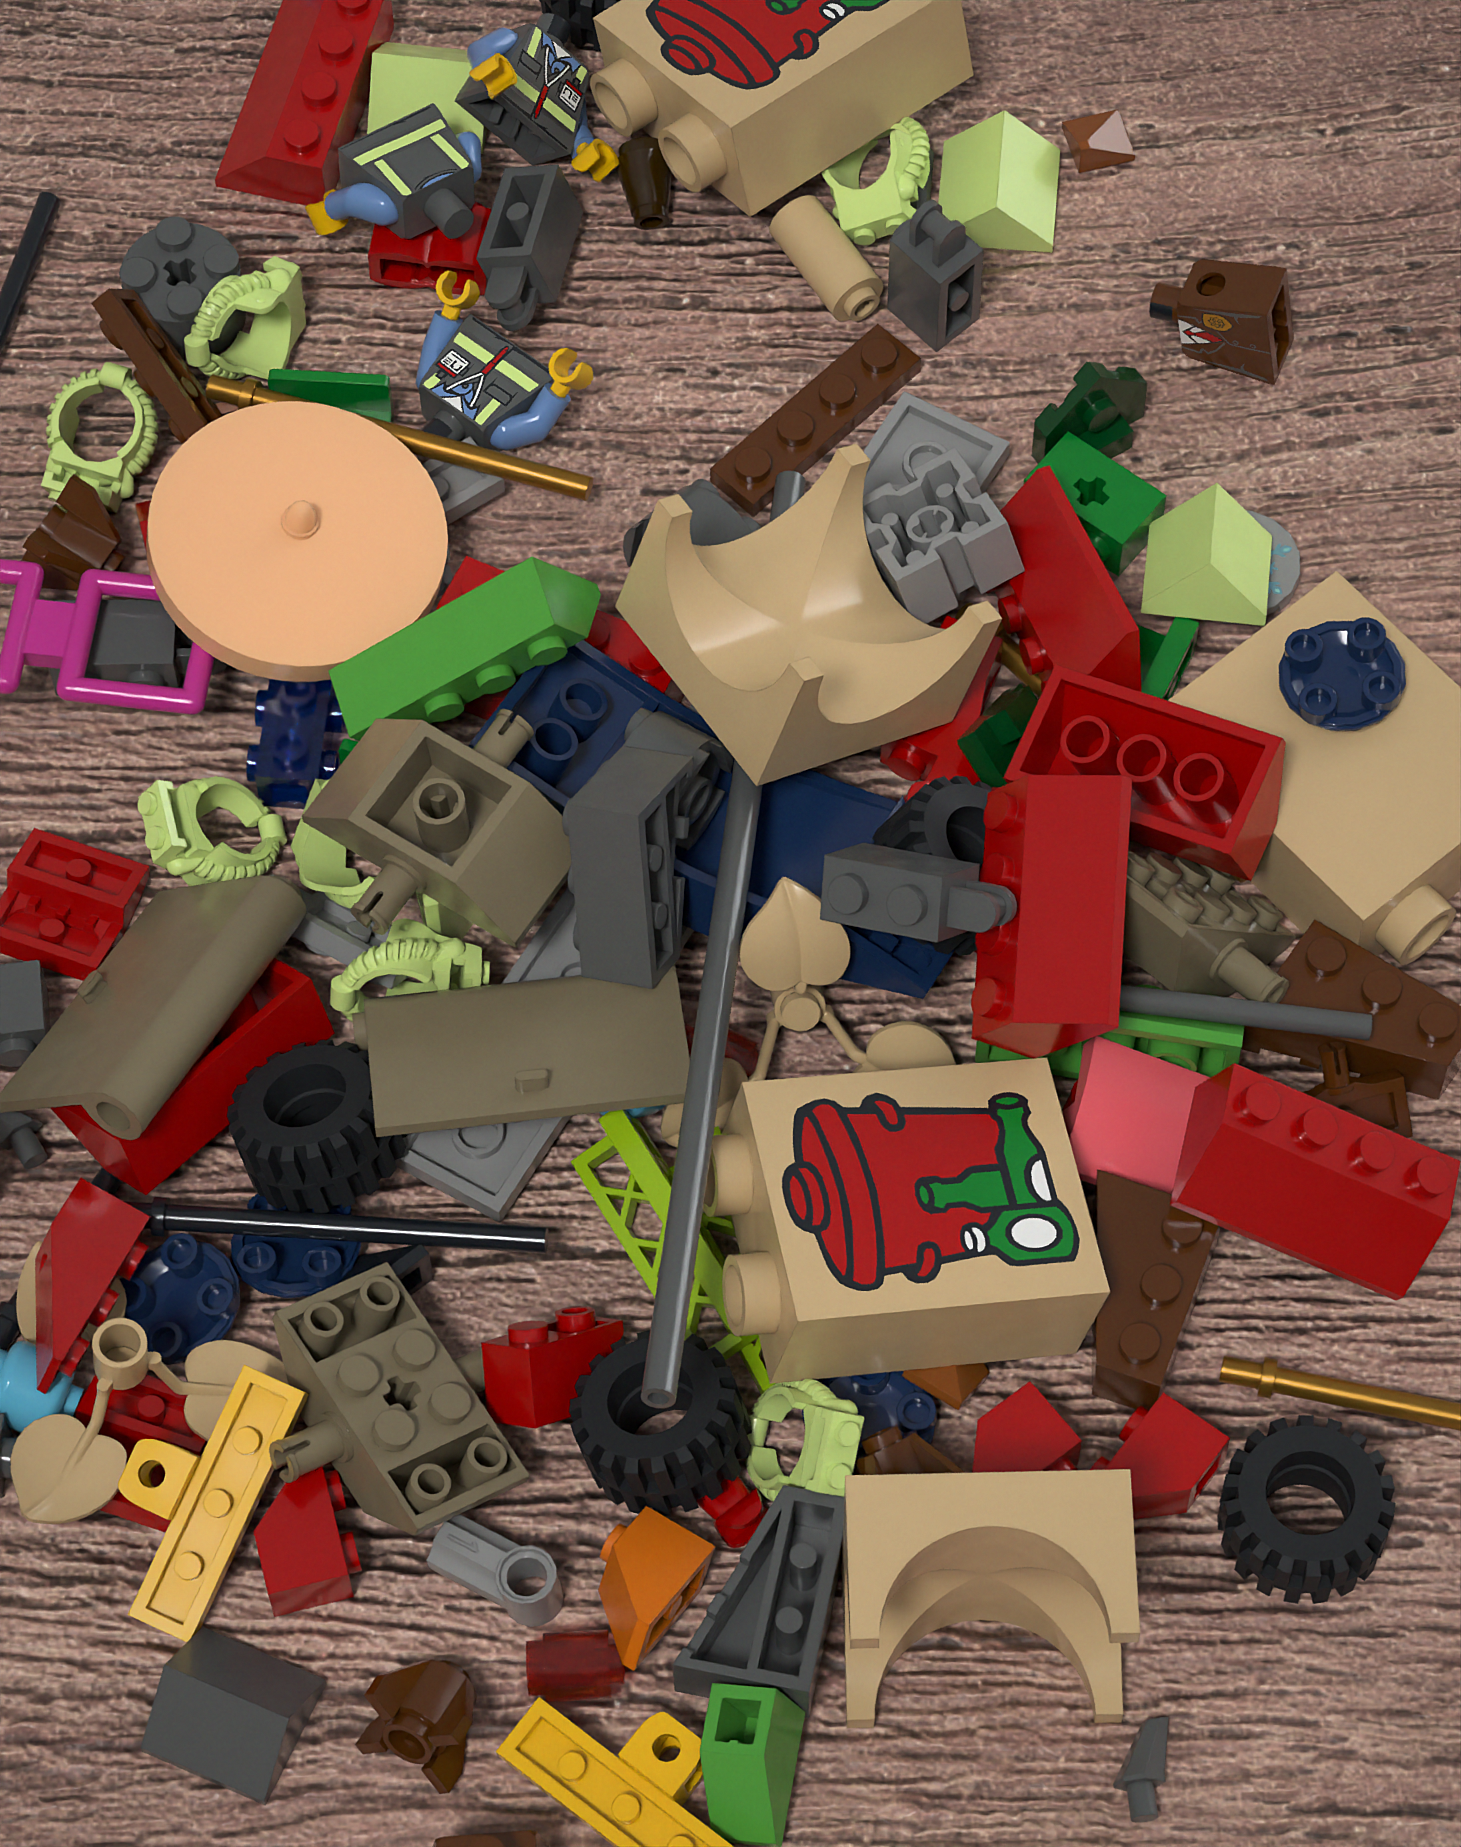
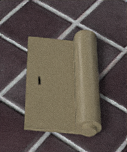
(158, 1001)
(522, 1052)

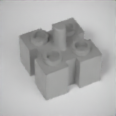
(938, 538)

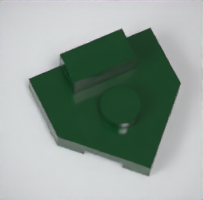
(1094, 411)
(996, 734)

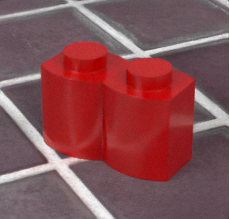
(425, 257)

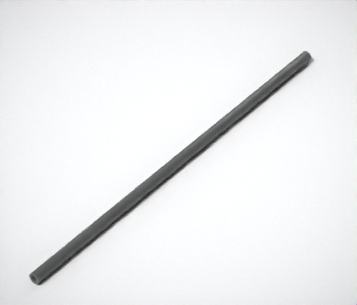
(706, 1065)

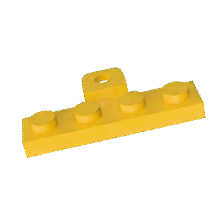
(207, 1500)
(622, 1799)

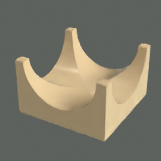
(794, 632)
(989, 1548)

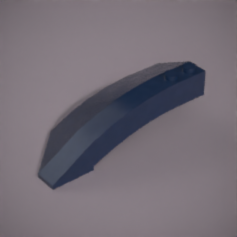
(581, 721)

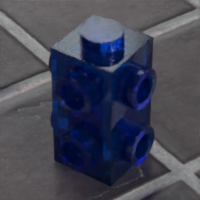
(294, 741)

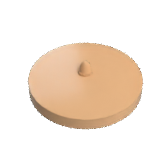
(294, 538)

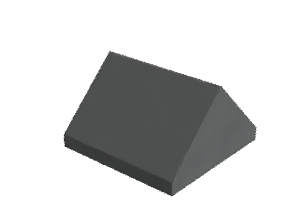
(230, 1713)

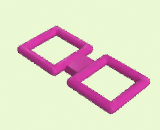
(62, 636)

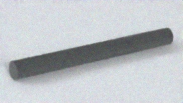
(1245, 1012)

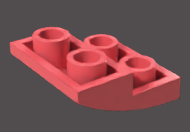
(1129, 1114)

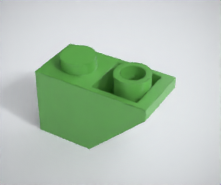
(750, 1762)

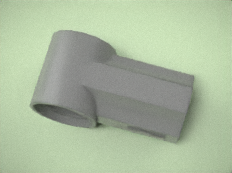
(494, 1568)

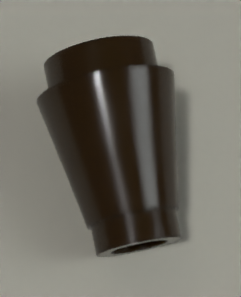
(645, 182)

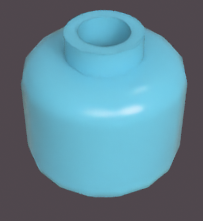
(19, 1392)

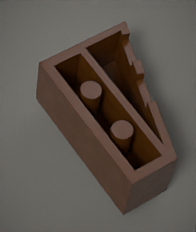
(1410, 1022)
(1154, 1276)

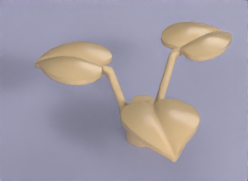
(792, 956)
(70, 1469)

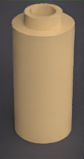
(826, 259)

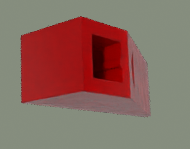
(74, 1272)

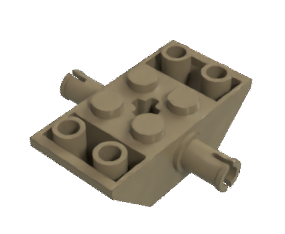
(446, 825)
(1200, 931)
(389, 1406)

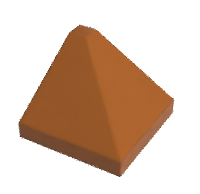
(1098, 141)
(949, 1383)

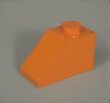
(649, 1580)

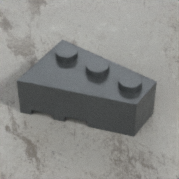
(623, 866)
(775, 1606)

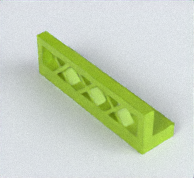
(655, 1179)

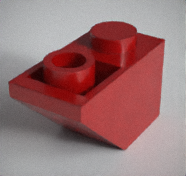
(538, 1363)
(1025, 1436)
(1168, 1457)
(301, 1547)

